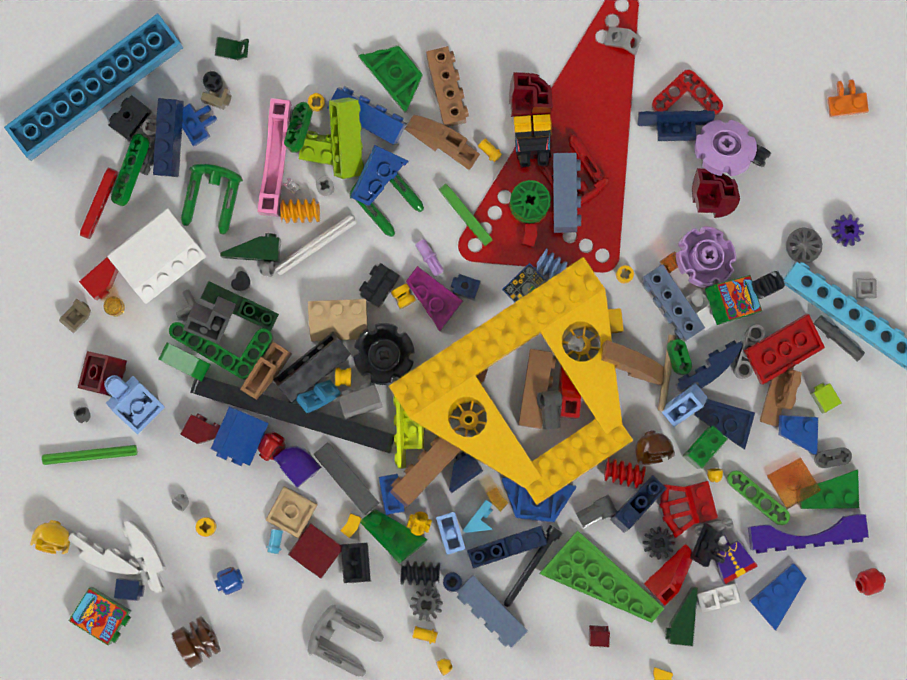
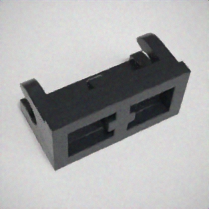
(355, 563)

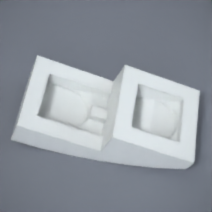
(719, 597)

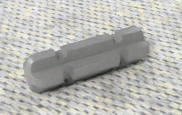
(725, 524)

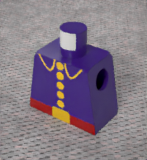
(736, 561)

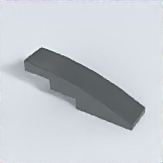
(346, 478)

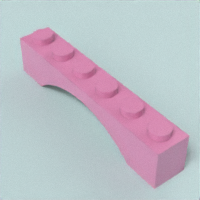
(275, 158)

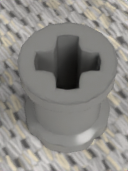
(323, 180)

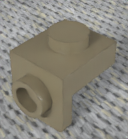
(75, 315)

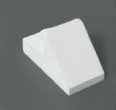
(701, 307)

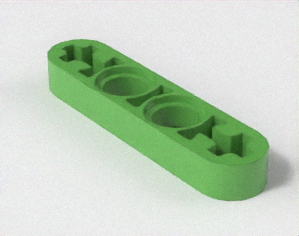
(465, 214)
(759, 496)

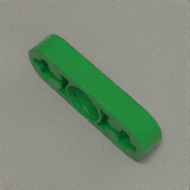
(295, 138)

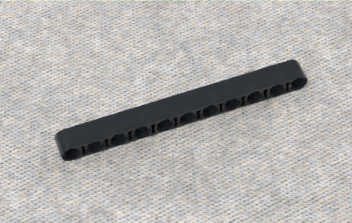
(294, 414)

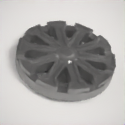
(804, 245)

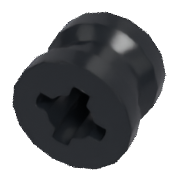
(210, 78)
(761, 155)

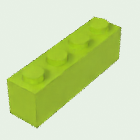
(346, 137)

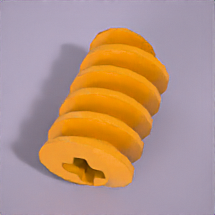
(300, 211)

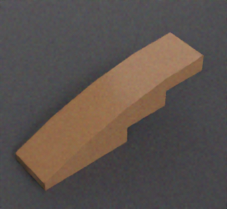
(633, 362)

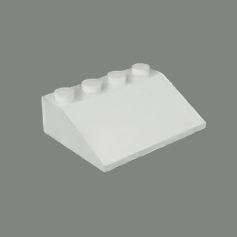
(156, 256)

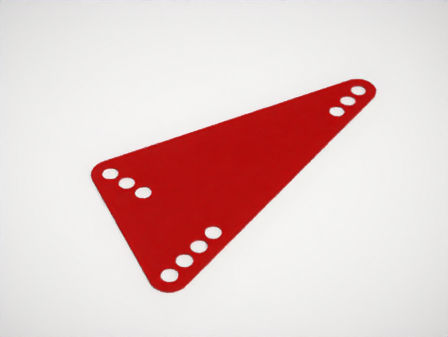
(594, 104)

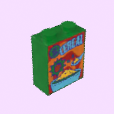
(733, 300)
(100, 616)

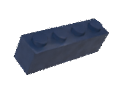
(168, 137)

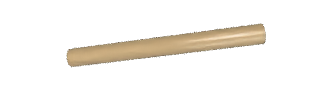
(666, 379)

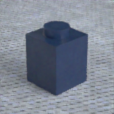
(129, 589)

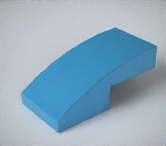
(321, 395)

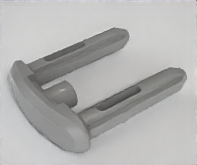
(323, 630)

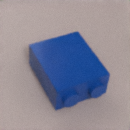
(239, 437)

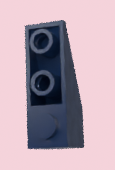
(638, 504)

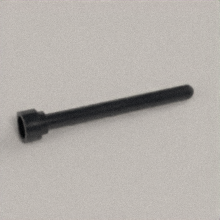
(552, 535)

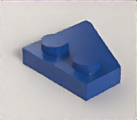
(801, 431)

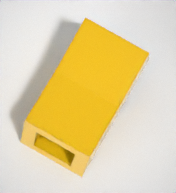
(351, 525)

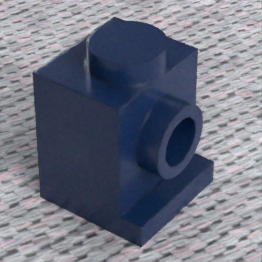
(470, 292)

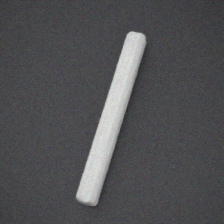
(315, 245)

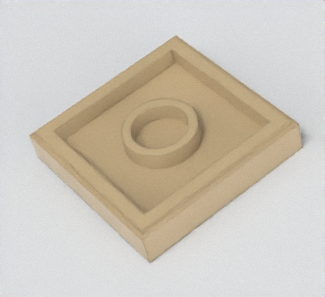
(291, 512)

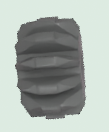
(425, 611)

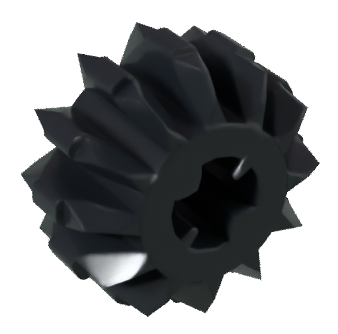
(768, 284)
(659, 549)

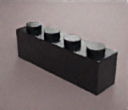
(312, 367)

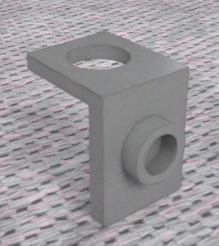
(621, 38)

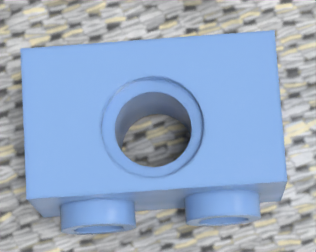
(684, 405)
(450, 533)

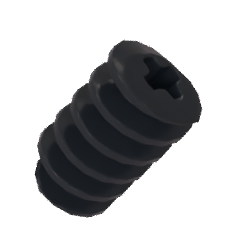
(420, 573)

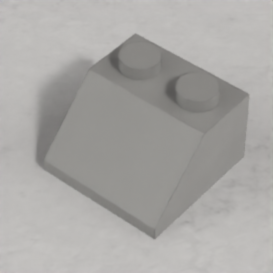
(360, 401)

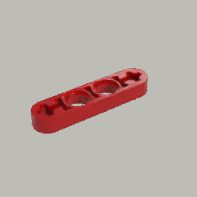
(98, 203)

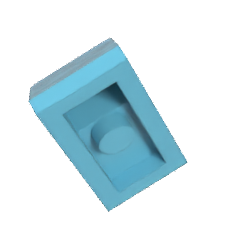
(476, 523)

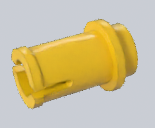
(493, 153)
(425, 634)

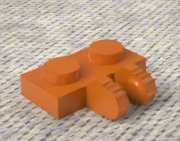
(847, 104)

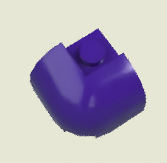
(297, 464)

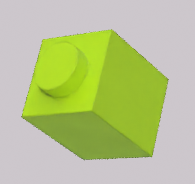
(825, 397)

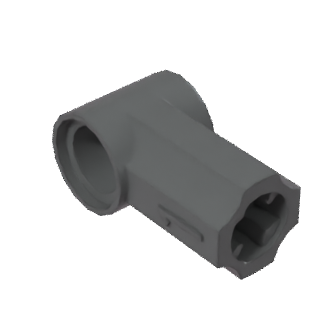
(549, 404)
(599, 510)

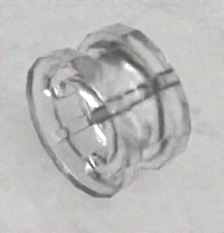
(291, 186)

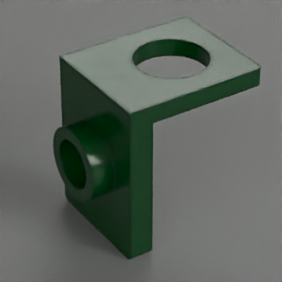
(231, 48)

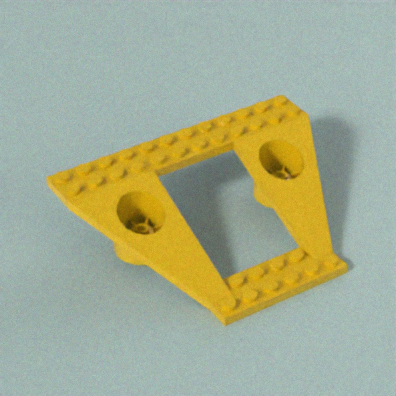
(449, 380)

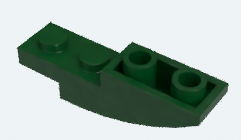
(244, 307)

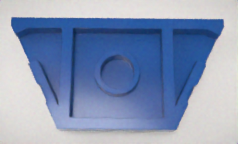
(526, 508)

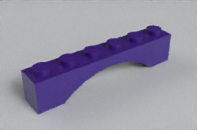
(847, 528)

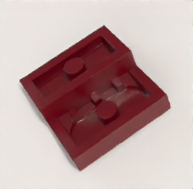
(315, 551)

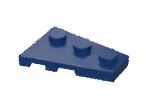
(377, 172)
(779, 595)

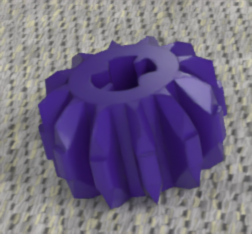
(850, 237)

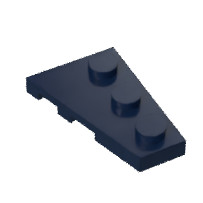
(729, 420)

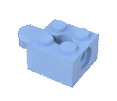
(132, 402)

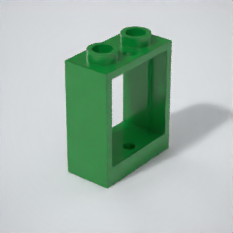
(705, 447)

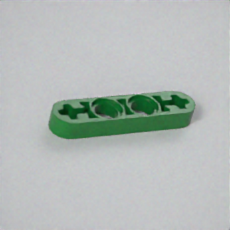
(131, 170)

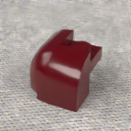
(529, 95)
(714, 193)

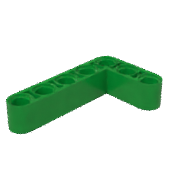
(220, 353)

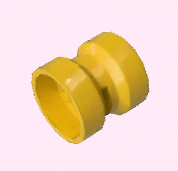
(406, 299)

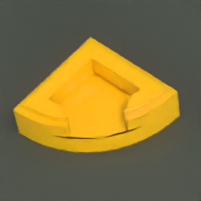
(660, 674)

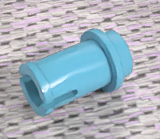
(275, 541)

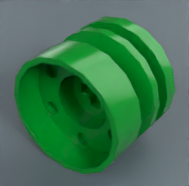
(525, 212)

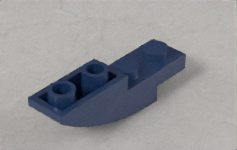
(717, 364)
(507, 546)

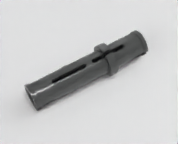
(839, 338)

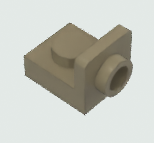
(214, 100)

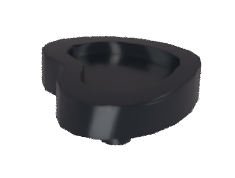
(241, 282)

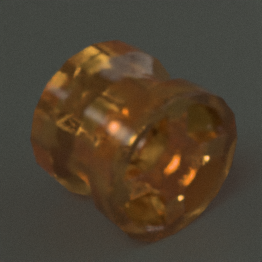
(670, 262)

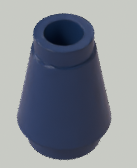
(446, 581)

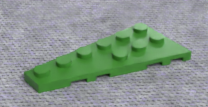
(594, 574)

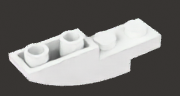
(143, 547)
(110, 561)

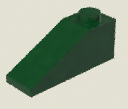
(258, 249)
(683, 622)

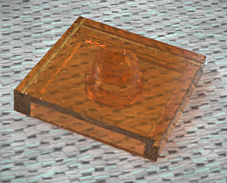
(793, 483)

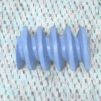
(550, 265)

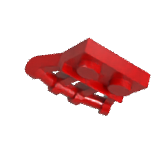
(699, 502)

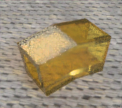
(496, 499)

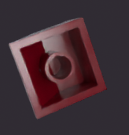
(97, 370)

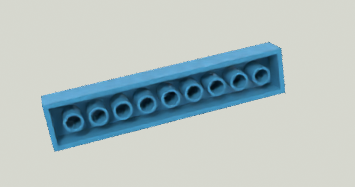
(93, 87)

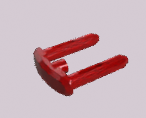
(585, 192)

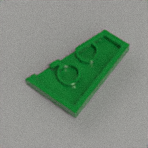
(835, 493)
(392, 535)

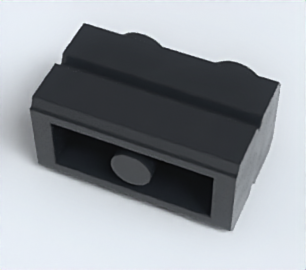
(379, 285)

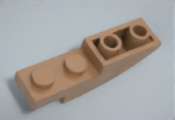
(446, 139)

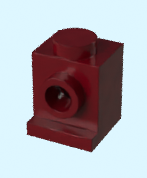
(599, 636)

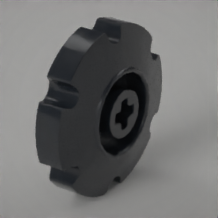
(381, 339)

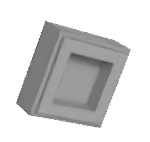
(866, 288)

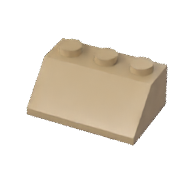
(342, 317)

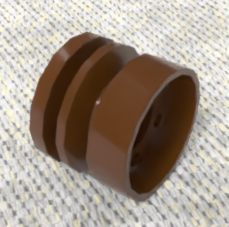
(199, 640)

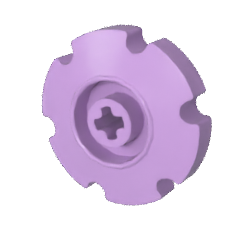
(725, 147)
(692, 258)

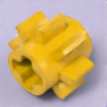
(419, 523)

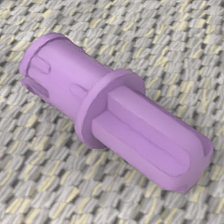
(429, 257)

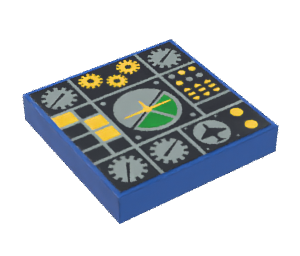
(524, 283)

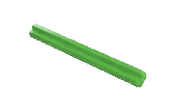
(92, 454)

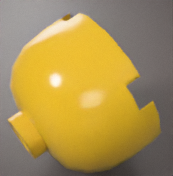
(51, 537)

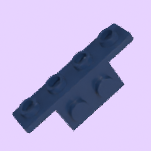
(675, 124)

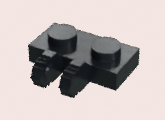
(706, 545)

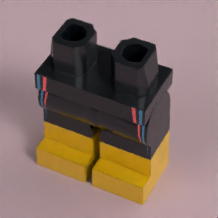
(534, 146)

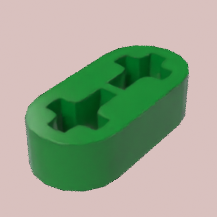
(679, 356)

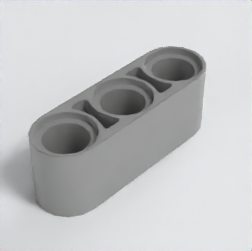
(747, 341)

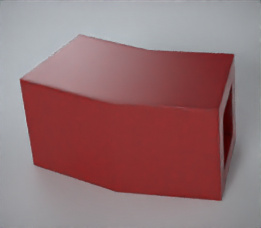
(530, 235)

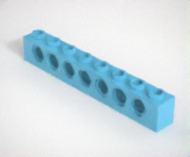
(873, 337)

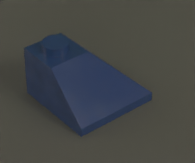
(463, 471)

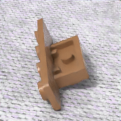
(780, 396)

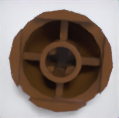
(653, 447)

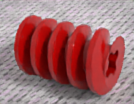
(624, 473)

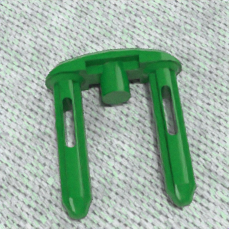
(216, 173)
(380, 219)

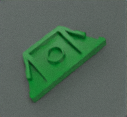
(394, 73)

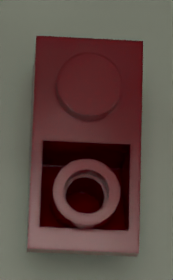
(199, 430)

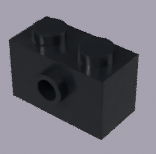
(129, 117)

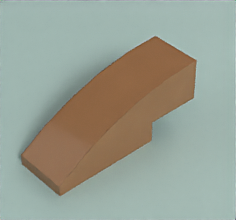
(265, 370)

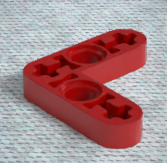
(684, 87)

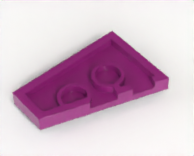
(435, 298)

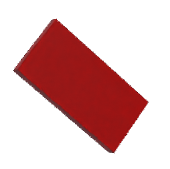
(784, 349)

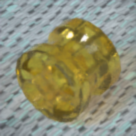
(110, 306)

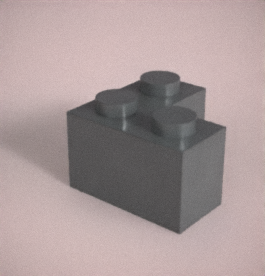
(210, 322)

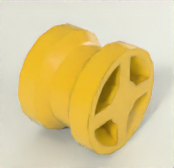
(343, 376)
(209, 527)

